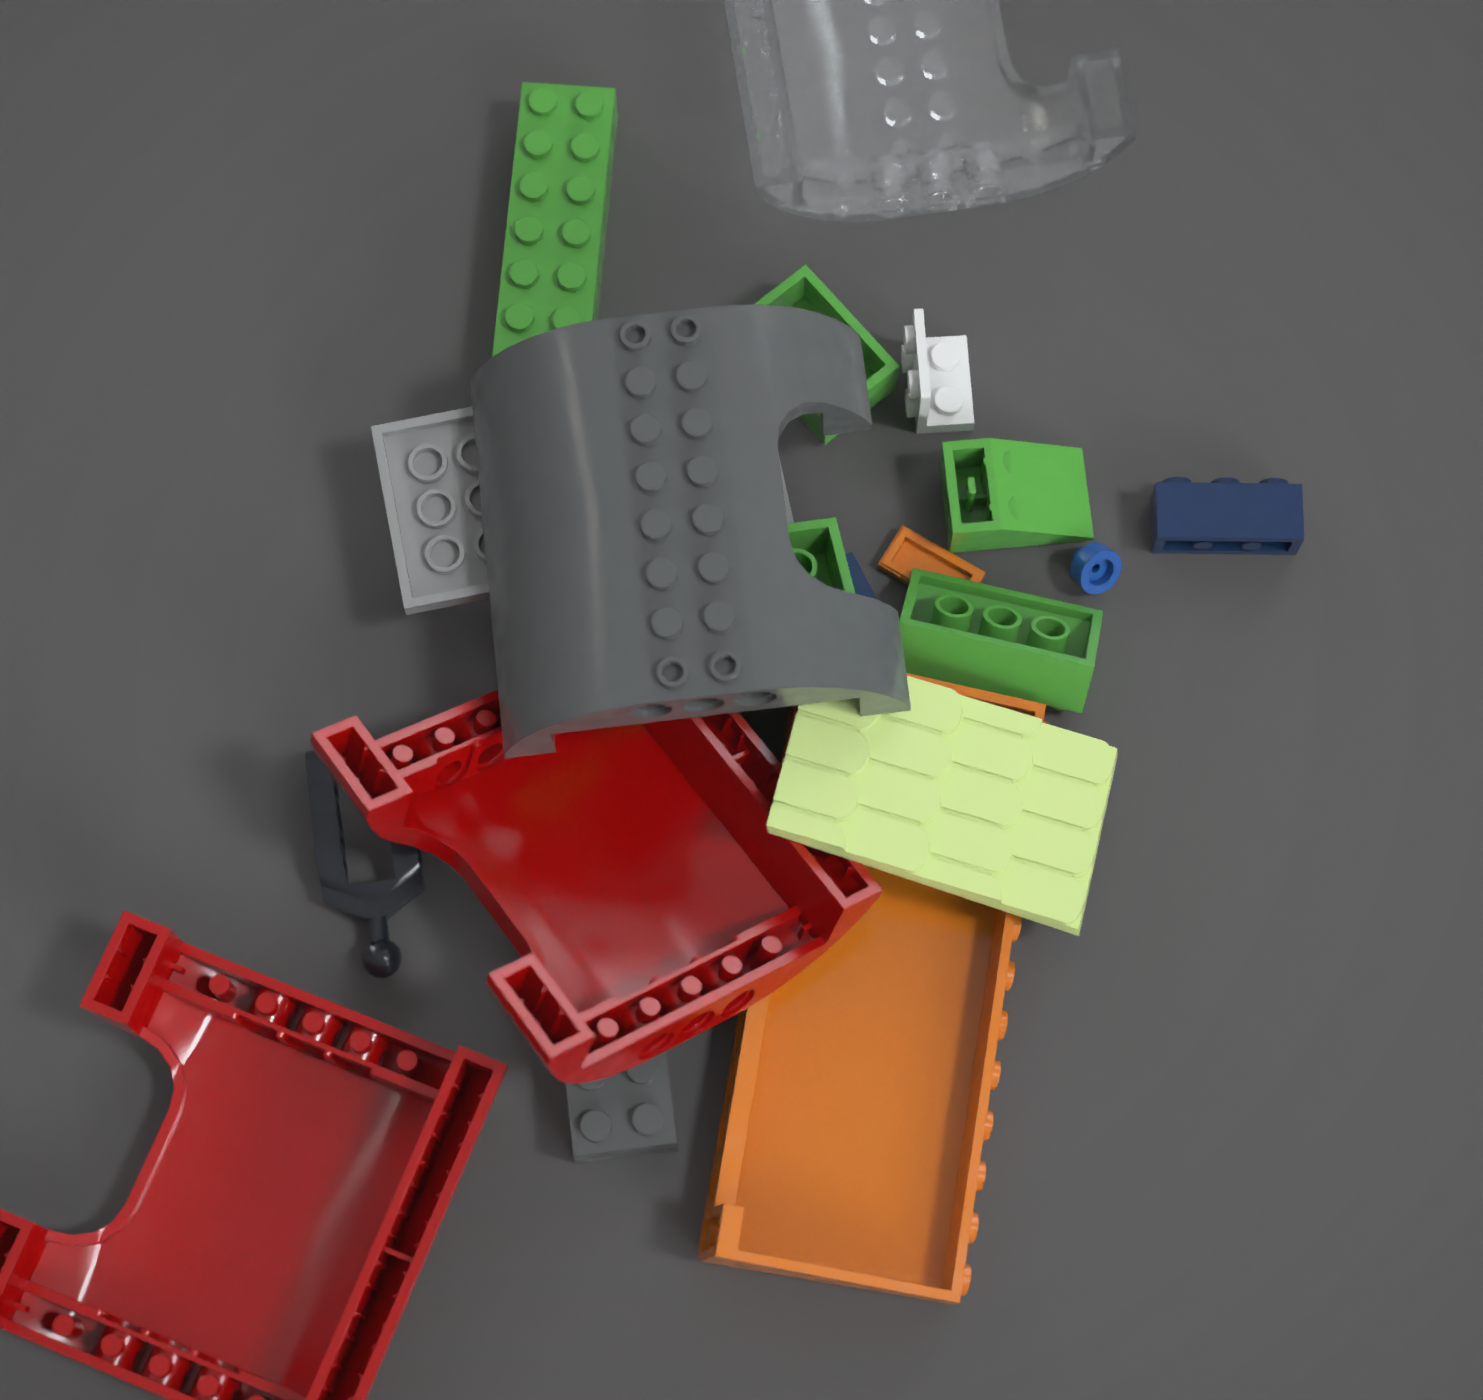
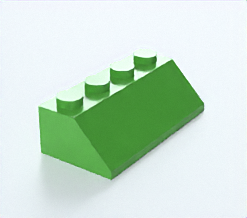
(999, 640)

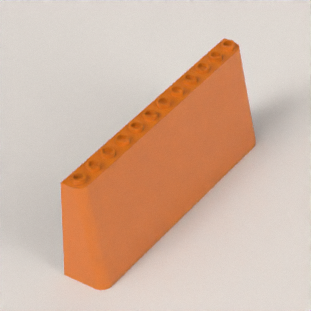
(868, 1096)

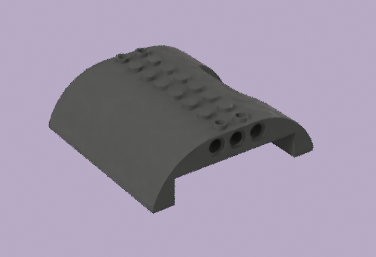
(649, 527)

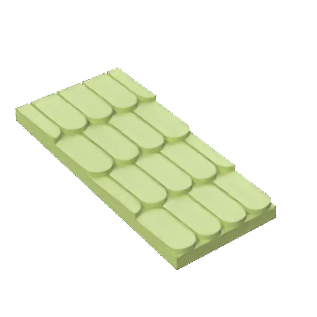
(951, 799)

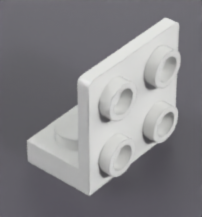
(936, 379)

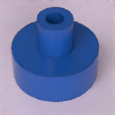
(1095, 567)

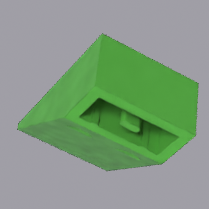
(1013, 494)

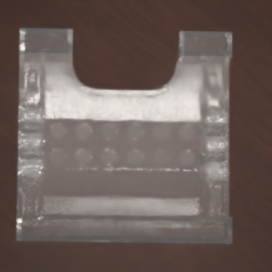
(910, 108)

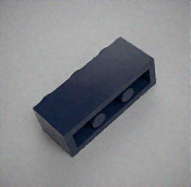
(1226, 517)

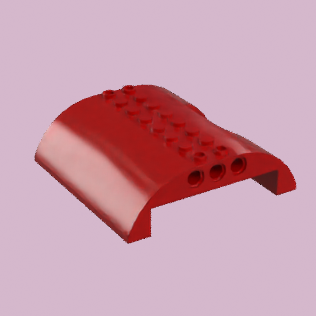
(614, 868)
(276, 1198)

